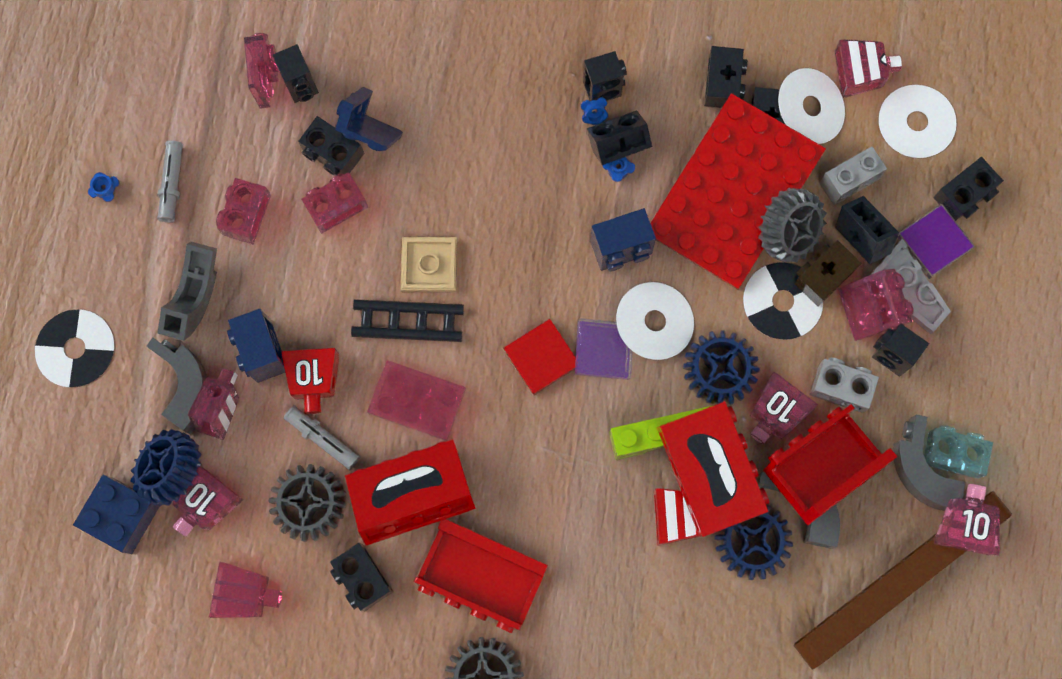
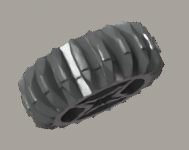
(792, 225)
(307, 489)
(482, 652)

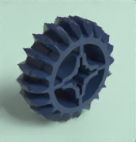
(735, 349)
(166, 467)
(763, 549)

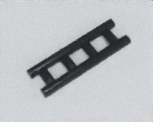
(393, 330)

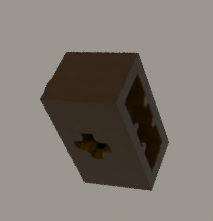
(840, 264)

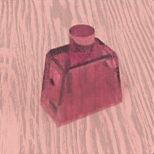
(241, 593)

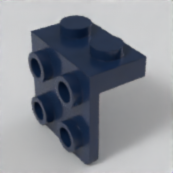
(358, 126)

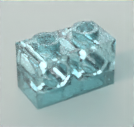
(957, 458)

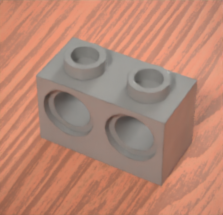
(853, 175)
(843, 393)

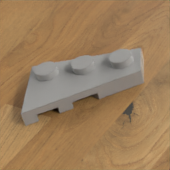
(926, 301)

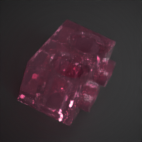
(338, 208)
(251, 211)

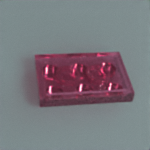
(416, 400)

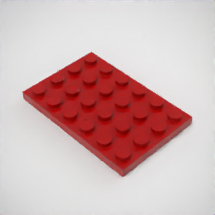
(727, 184)

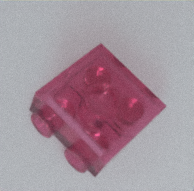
(261, 68)
(876, 303)

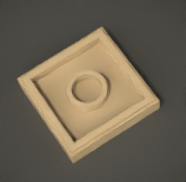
(429, 264)

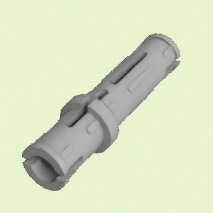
(169, 188)
(297, 418)

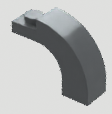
(189, 304)
(190, 380)
(915, 472)
(821, 532)

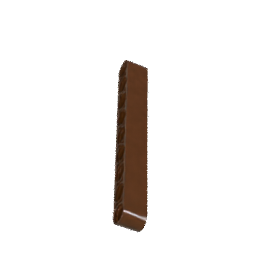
(882, 596)

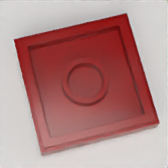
(541, 356)

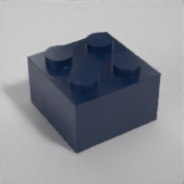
(622, 240)
(257, 345)
(116, 515)

